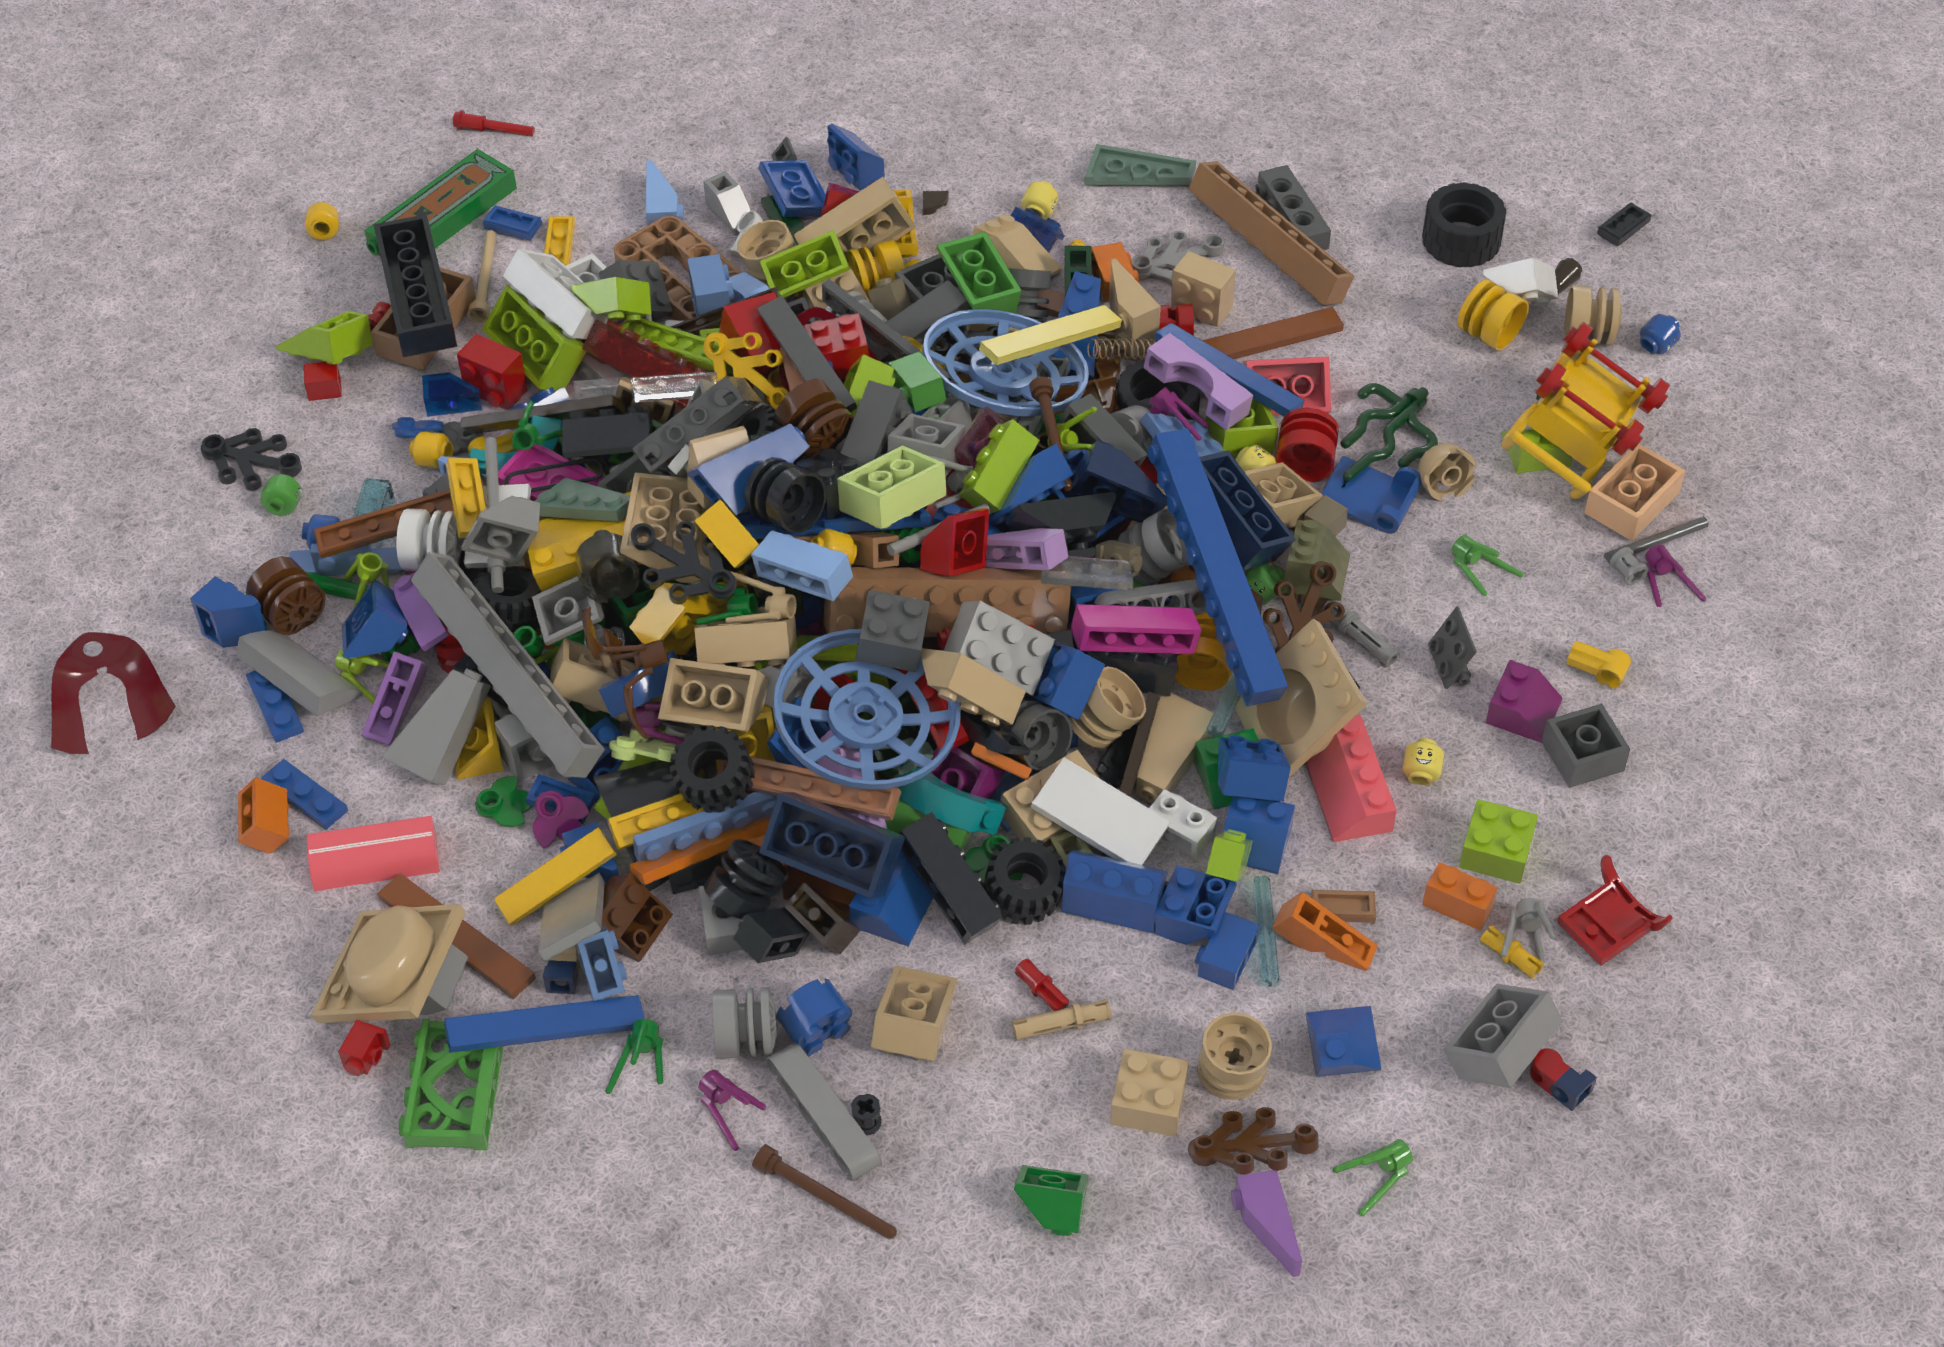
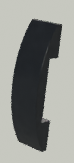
(992, 739)

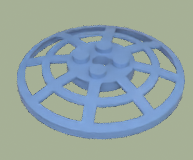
(1005, 379)
(849, 727)

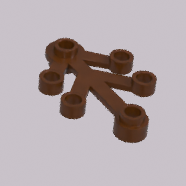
(1301, 617)
(1215, 1148)

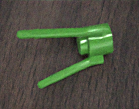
(1470, 551)
(1390, 1158)

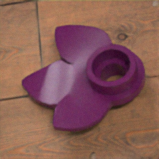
(553, 823)

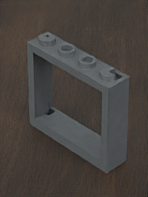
(704, 416)

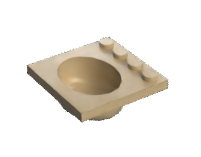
(1314, 705)
(389, 964)

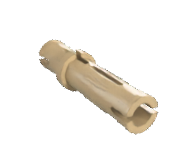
(1070, 1017)

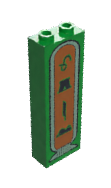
(454, 197)

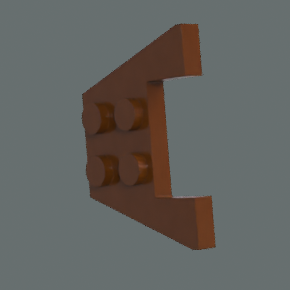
(1101, 389)

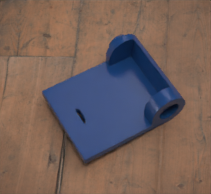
(1374, 496)

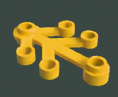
(743, 366)

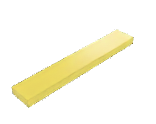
(1050, 334)

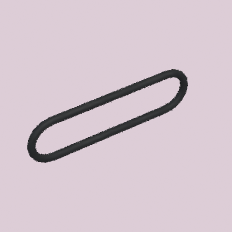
(541, 468)

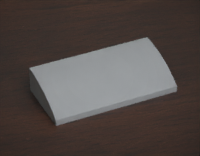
(296, 671)

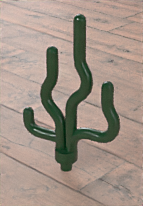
(1404, 411)

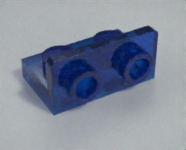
(1043, 230)

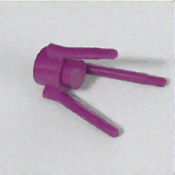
(1167, 402)
(1662, 562)
(648, 720)
(720, 1089)

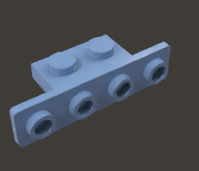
(341, 563)

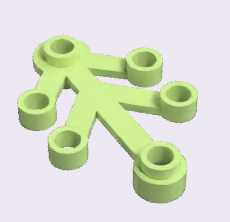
(628, 747)

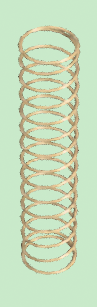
(1096, 343)

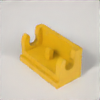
(727, 534)

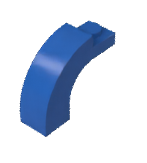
(643, 690)

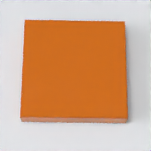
(1001, 761)

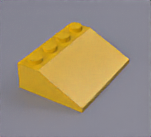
(556, 544)

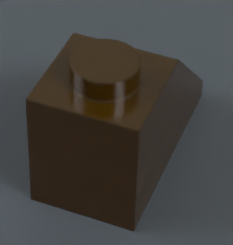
(822, 918)

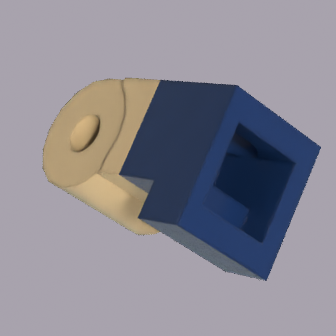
(562, 968)

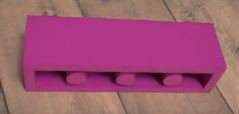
(1135, 629)

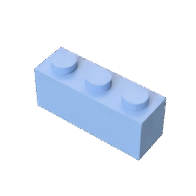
(802, 565)

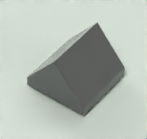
(784, 151)

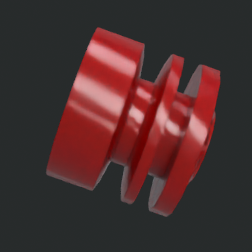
(1308, 443)

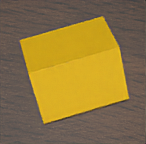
(481, 750)

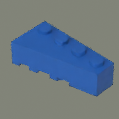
(1081, 296)

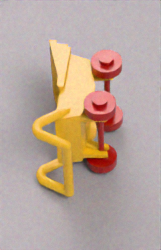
(1585, 410)

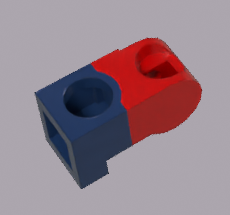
(1560, 1079)

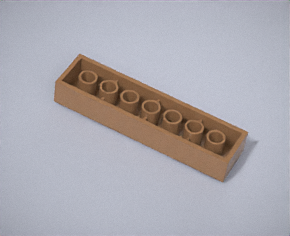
(1007, 590)

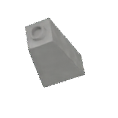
(440, 728)

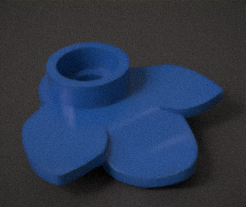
(408, 428)

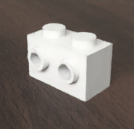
(1189, 825)

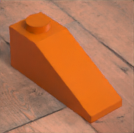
(1319, 930)

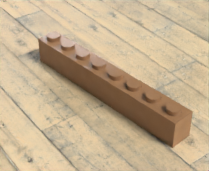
(1271, 233)

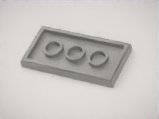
(572, 917)

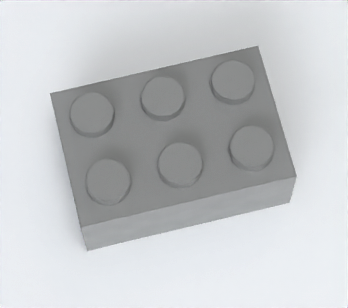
(1000, 644)
(1503, 1035)

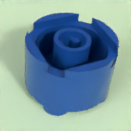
(815, 1015)

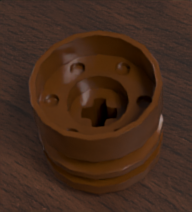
(817, 414)
(286, 595)

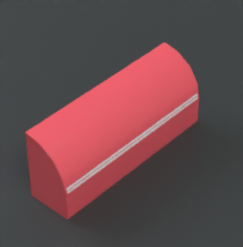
(372, 853)

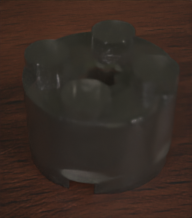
(604, 570)

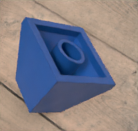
(1343, 1041)

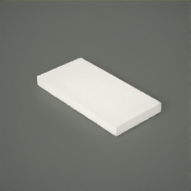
(1100, 814)

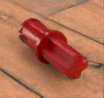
(1041, 985)

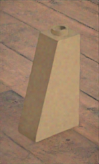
(1171, 745)

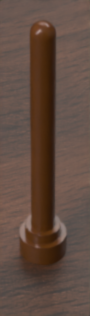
(1042, 391)
(769, 1161)

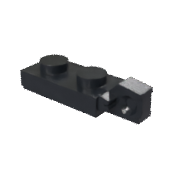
(1115, 759)

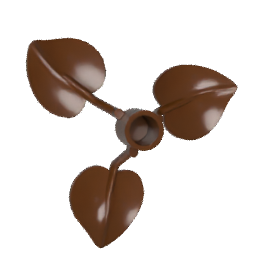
(645, 655)

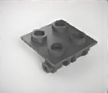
(1453, 650)

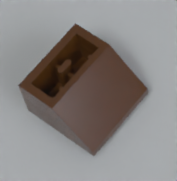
(632, 915)

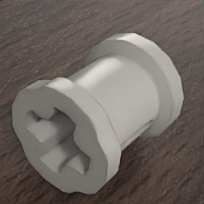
(1630, 577)

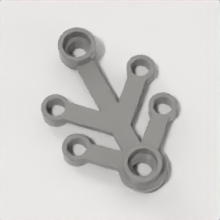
(1147, 266)

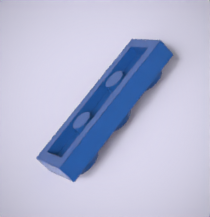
(275, 707)
(307, 794)

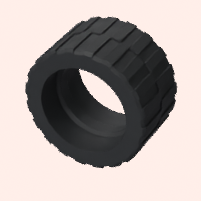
(1460, 244)
(1139, 384)

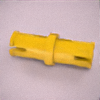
(1516, 955)

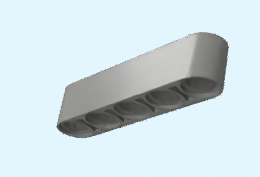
(1155, 596)
(824, 1110)

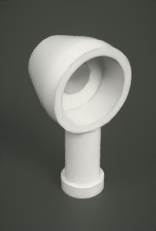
(747, 220)

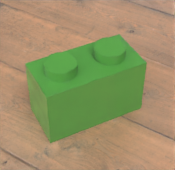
(918, 381)

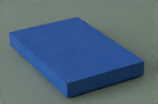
(793, 187)

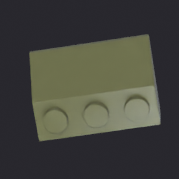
(1314, 544)

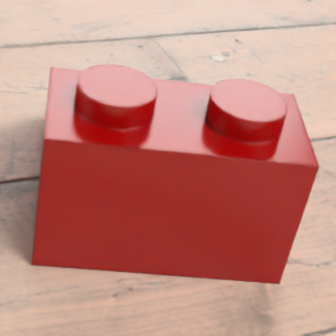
(956, 544)

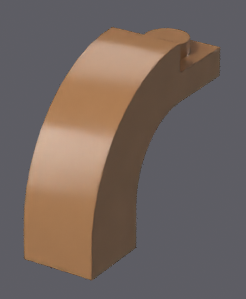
(871, 548)

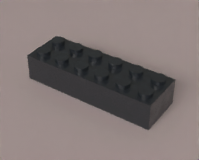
(415, 286)

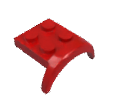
(1609, 918)

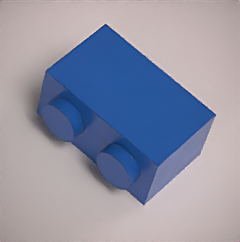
(1227, 951)

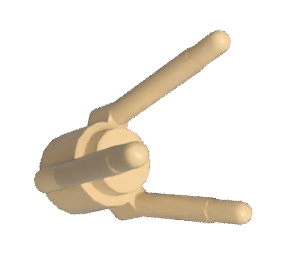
(776, 606)

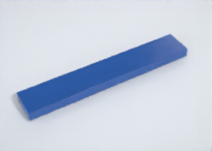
(1263, 389)
(542, 1023)

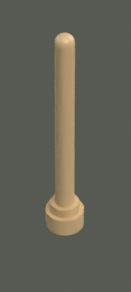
(479, 309)

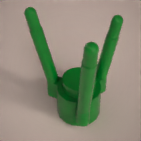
(527, 434)
(738, 605)
(642, 1040)

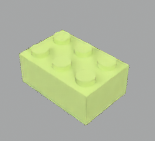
(892, 487)

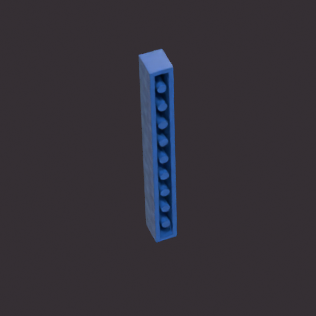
(1217, 568)

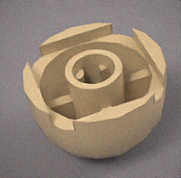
(1450, 466)

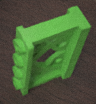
(476, 1118)

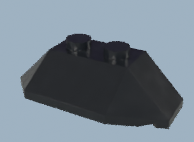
(1078, 516)

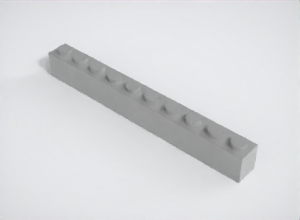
(507, 666)

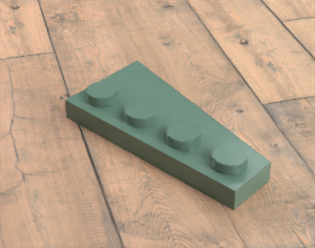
(1131, 167)
(583, 501)

